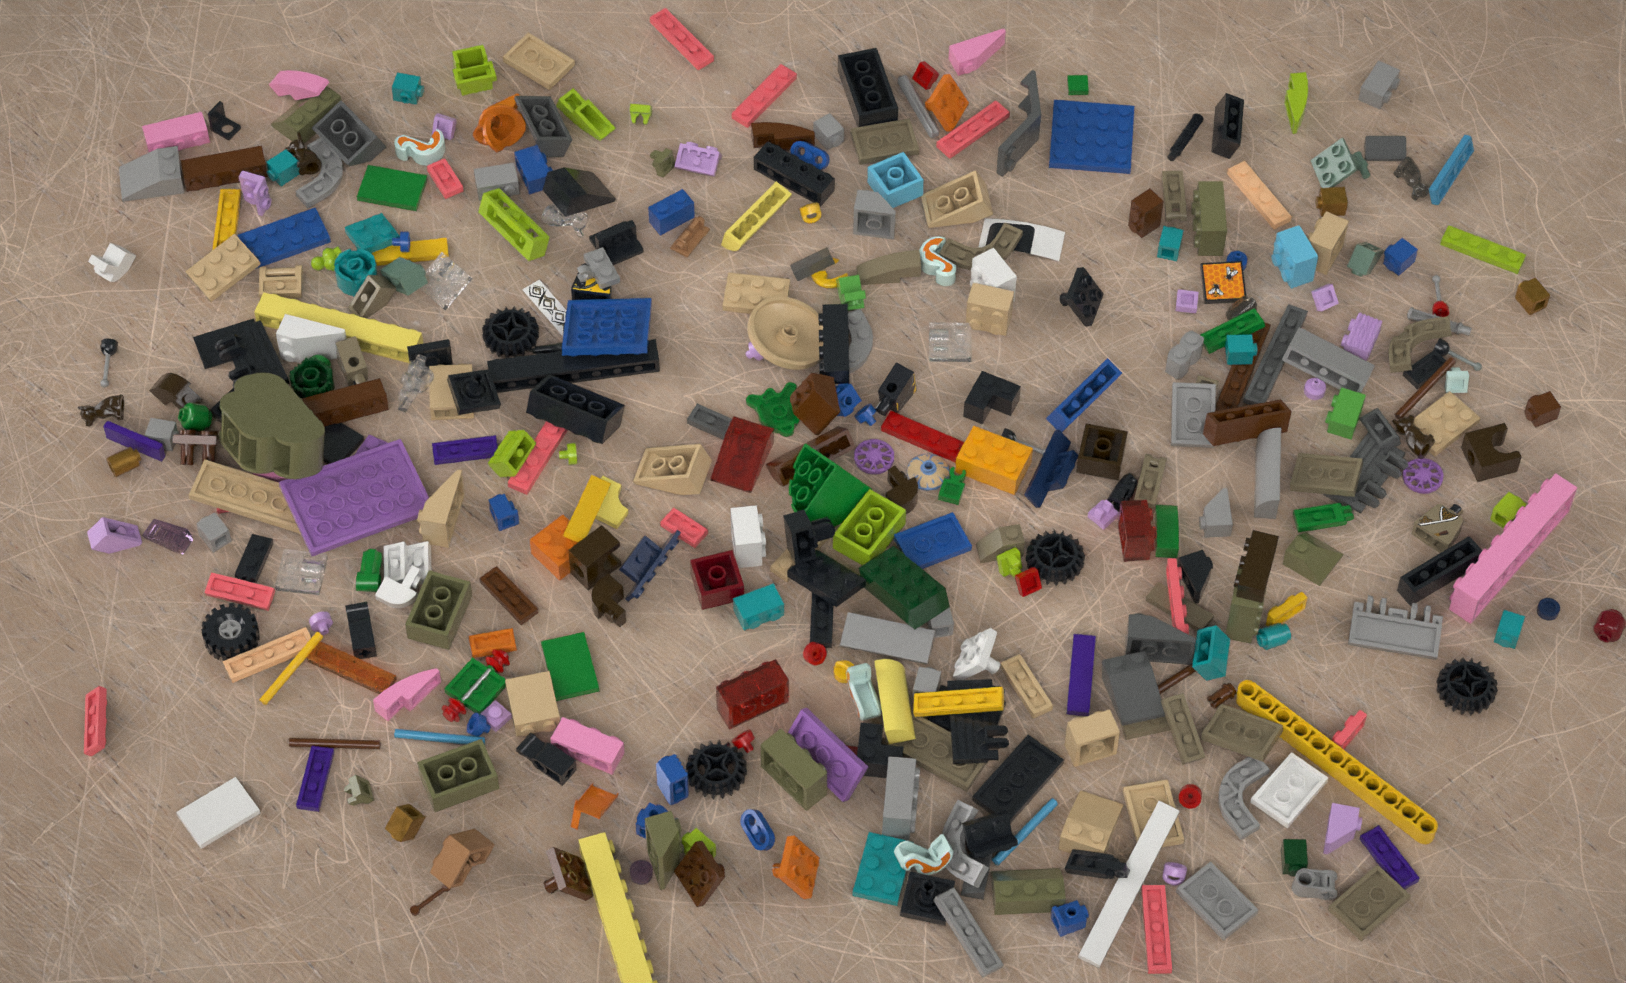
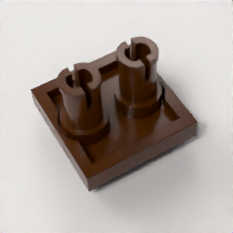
(188, 439)

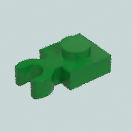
(952, 488)

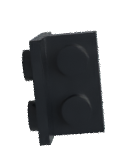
(618, 241)
(989, 834)

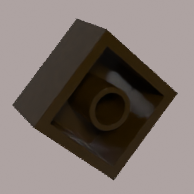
(1101, 451)

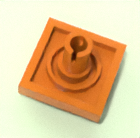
(947, 103)
(797, 867)

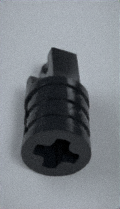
(1123, 491)

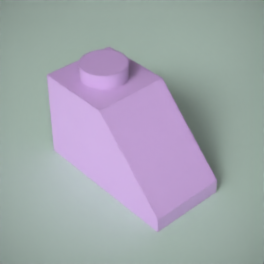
(113, 536)
(1341, 826)

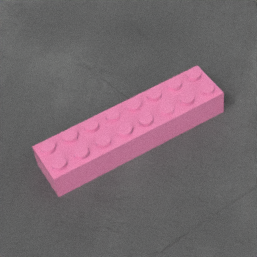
(1512, 548)

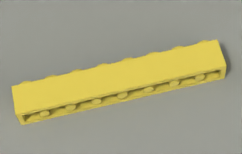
(372, 335)
(615, 909)

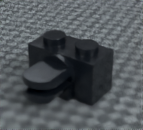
(804, 535)

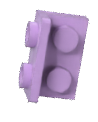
(698, 159)
(255, 191)

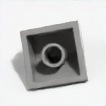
(873, 216)

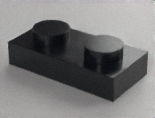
(1424, 369)

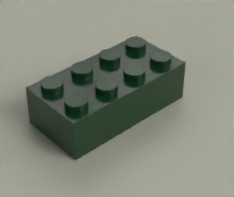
(904, 587)

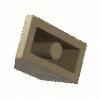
(372, 296)
(999, 542)

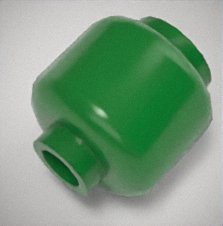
(195, 417)

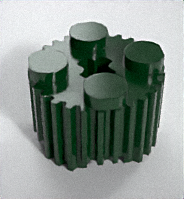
(311, 378)

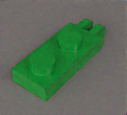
(1322, 517)

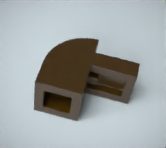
(174, 389)
(904, 490)
(605, 600)

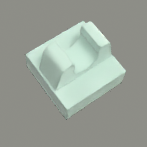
(1456, 380)

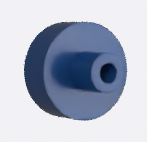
(403, 241)
(1238, 256)
(866, 414)
(477, 725)

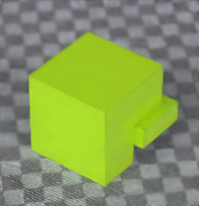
(473, 70)

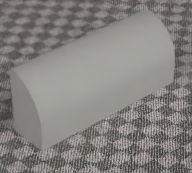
(1327, 361)
(1267, 474)
(887, 638)

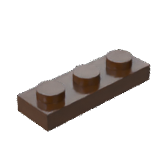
(508, 595)

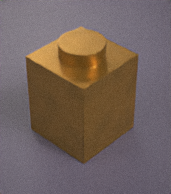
(1332, 200)
(1532, 296)
(405, 823)

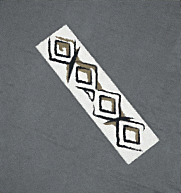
(547, 304)

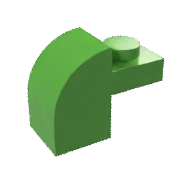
(850, 292)

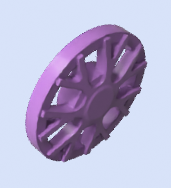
(874, 456)
(1423, 476)

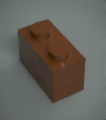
(1145, 213)

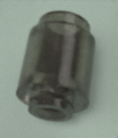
(1241, 306)

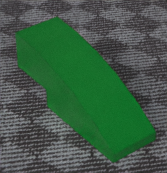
(1166, 531)

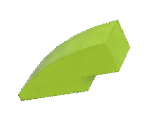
(1296, 99)
(585, 115)

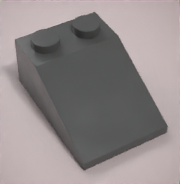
(1159, 640)
(1132, 688)

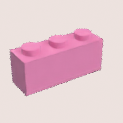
(179, 132)
(588, 745)

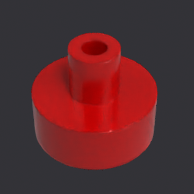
(814, 653)
(744, 740)
(1190, 796)

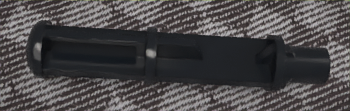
(1187, 133)

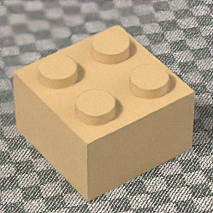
(1328, 240)
(989, 309)
(1092, 737)

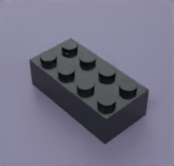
(867, 87)
(575, 409)

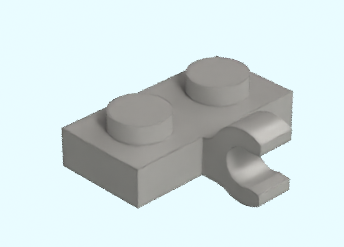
(599, 267)

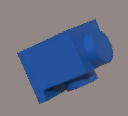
(503, 512)
(1065, 922)

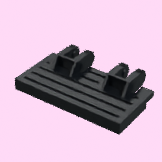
(250, 352)
(972, 730)

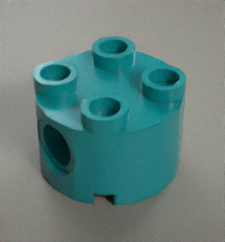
(353, 268)

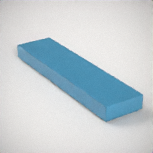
(1451, 170)

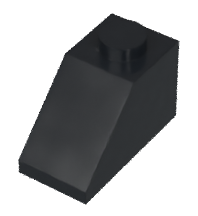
(1195, 573)

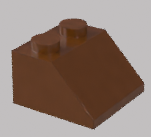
(815, 402)

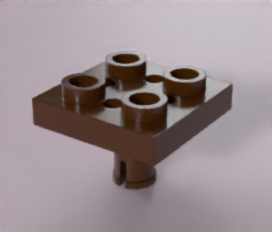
(703, 870)
(568, 875)

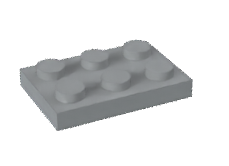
(1189, 412)
(1217, 901)

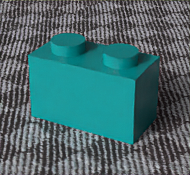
(758, 607)
(1211, 653)

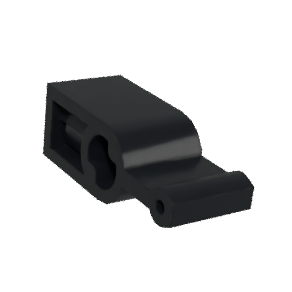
(361, 630)
(548, 758)

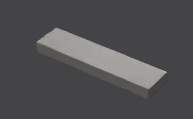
(968, 932)

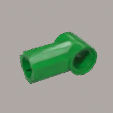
(369, 576)

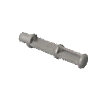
(1418, 315)

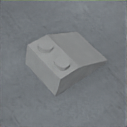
(152, 175)

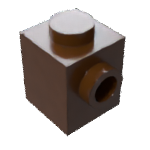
(1542, 409)

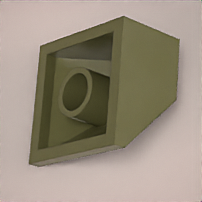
(1311, 558)

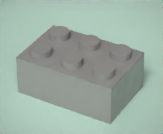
(900, 798)

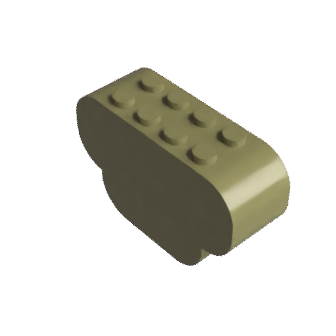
(271, 428)

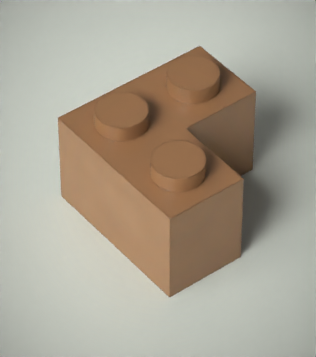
(459, 855)

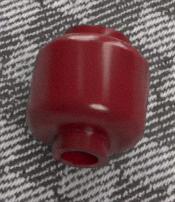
(1609, 626)

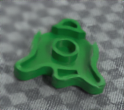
(775, 409)

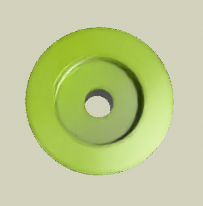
(569, 454)

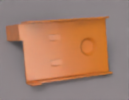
(592, 802)

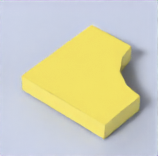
(612, 510)

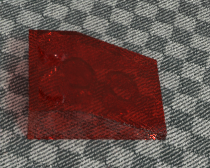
(743, 454)

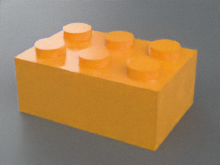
(994, 460)

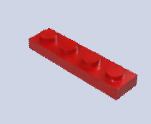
(922, 436)

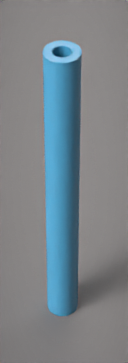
(436, 737)
(1027, 829)

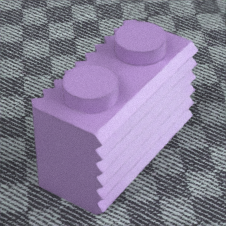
(1362, 336)

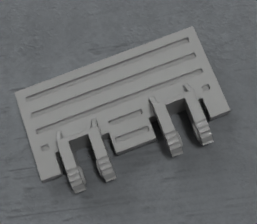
(1395, 631)

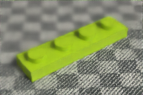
(1483, 249)

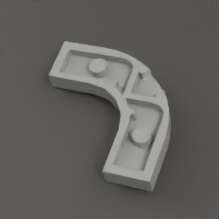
(327, 180)
(861, 340)
(1231, 798)
(961, 863)

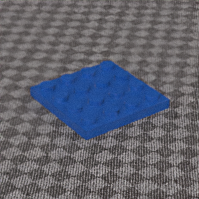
(1091, 136)
(607, 326)

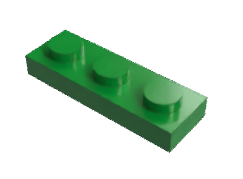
(1241, 325)

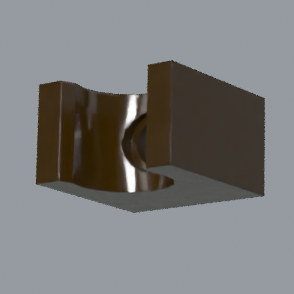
(1484, 458)
(593, 557)

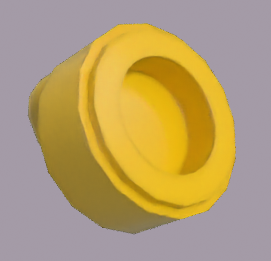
(810, 209)
(840, 670)

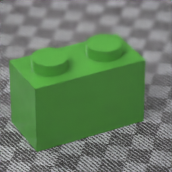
(1345, 413)

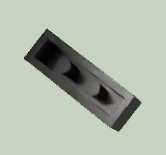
(1227, 126)

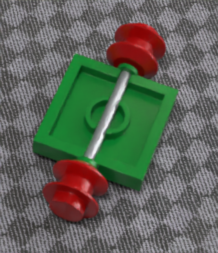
(475, 686)

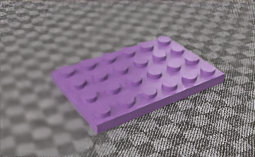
(355, 497)

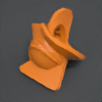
(500, 125)

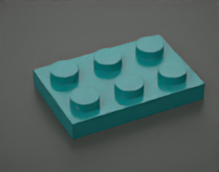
(879, 873)

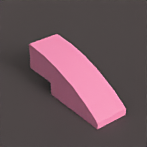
(298, 84)
(406, 693)

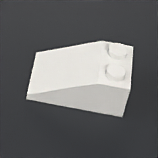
(304, 338)

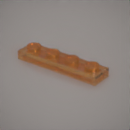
(351, 668)

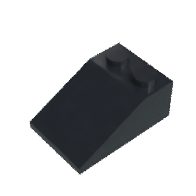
(575, 190)

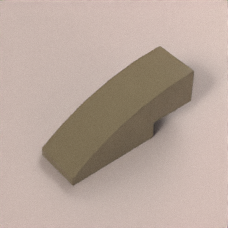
(890, 268)

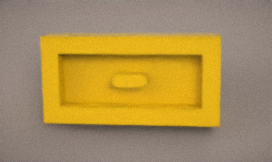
(1293, 605)

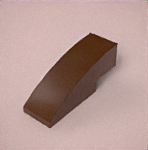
(779, 134)

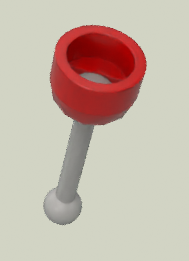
(1439, 308)

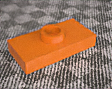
(484, 643)

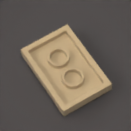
(538, 61)
(222, 267)
(746, 291)
(1446, 421)
(1141, 803)

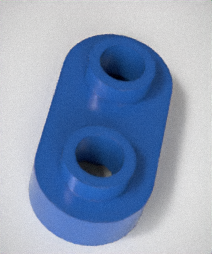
(811, 154)
(757, 831)

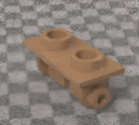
(690, 237)

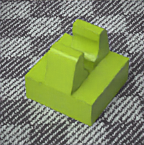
(639, 109)
(1010, 562)

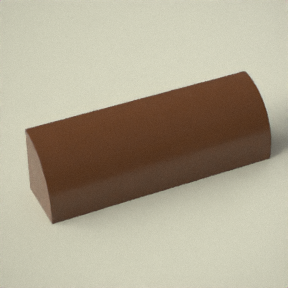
(830, 444)

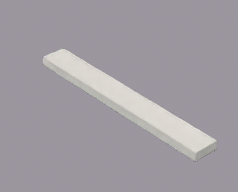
(1128, 888)

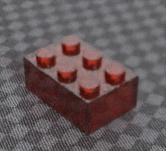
(752, 693)

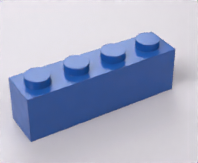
(1084, 395)

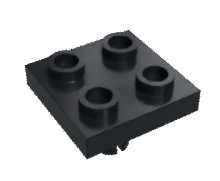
(1083, 297)
(473, 392)
(919, 897)

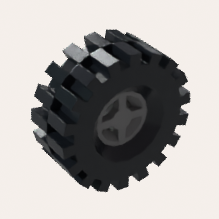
(230, 631)

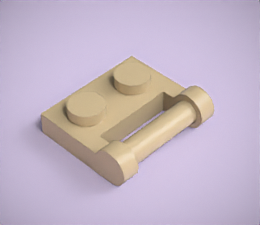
(288, 286)

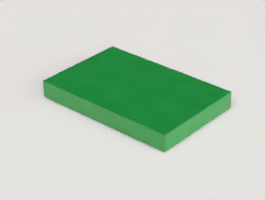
(392, 188)
(570, 666)

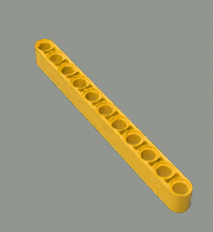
(1342, 770)

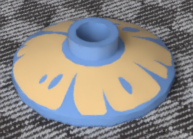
(928, 478)

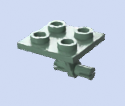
(1337, 164)

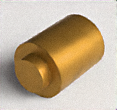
(123, 461)

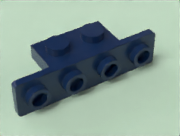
(1052, 470)
(643, 561)

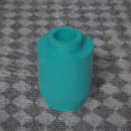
(1273, 636)

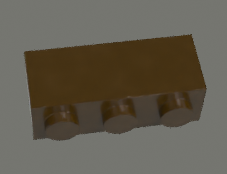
(1256, 566)

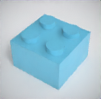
(895, 180)
(1294, 257)

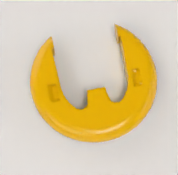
(820, 278)

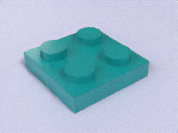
(372, 233)

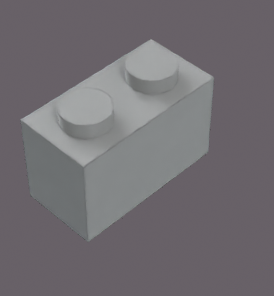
(1379, 85)
(496, 177)

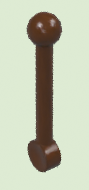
(415, 910)

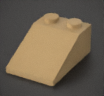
(957, 202)
(674, 469)
(442, 511)
(1090, 824)

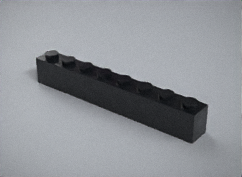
(530, 370)

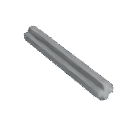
(918, 106)

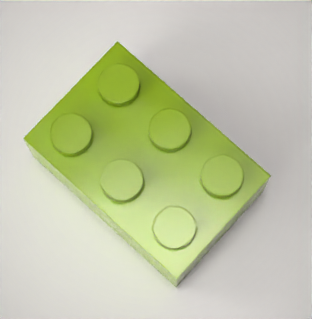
(869, 528)

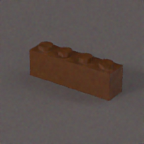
(222, 168)
(348, 402)
(1245, 422)

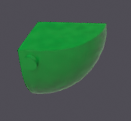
(824, 487)

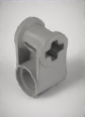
(1317, 884)

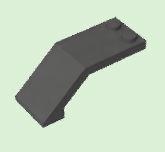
(1026, 134)

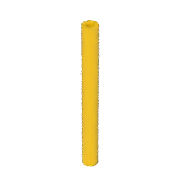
(290, 669)

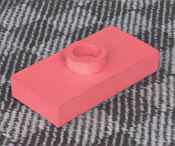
(690, 530)

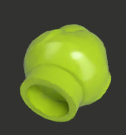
(327, 260)

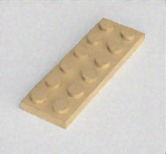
(242, 495)

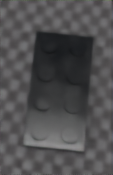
(1018, 778)

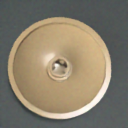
(785, 332)

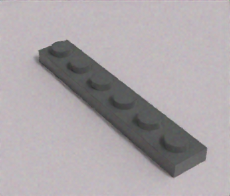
(1272, 360)

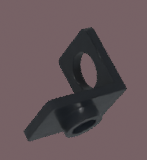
(218, 120)

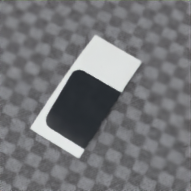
(1035, 239)

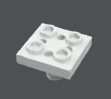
(976, 655)

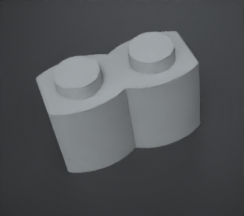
(1184, 354)

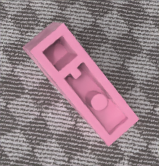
(972, 53)

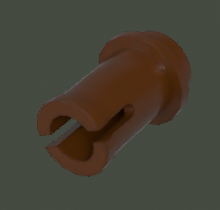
(1222, 695)

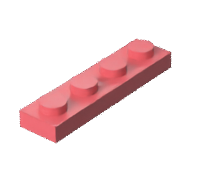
(681, 39)
(764, 95)
(972, 129)
(546, 444)
(1176, 594)
(1156, 929)

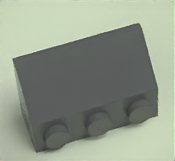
(545, 124)
(348, 136)

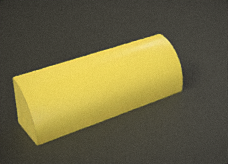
(755, 217)
(894, 701)

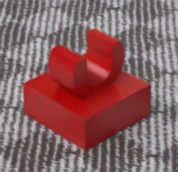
(925, 75)
(1028, 582)

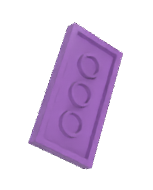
(842, 765)

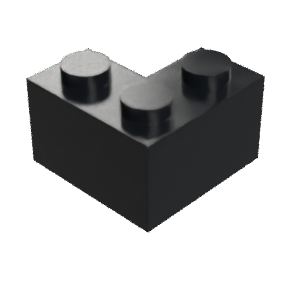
(991, 393)
(873, 752)

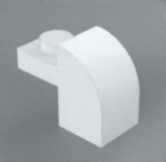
(113, 263)
(397, 594)

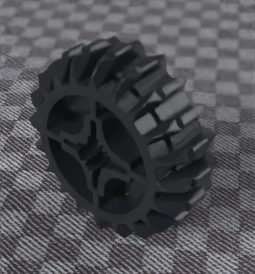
(510, 332)
(1065, 566)
(1458, 694)
(715, 761)

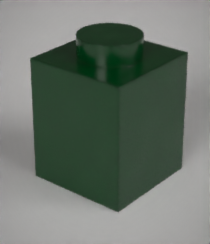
(1293, 856)

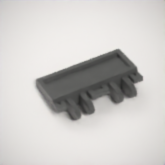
(1373, 474)

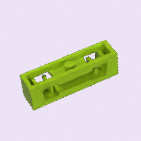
(513, 224)

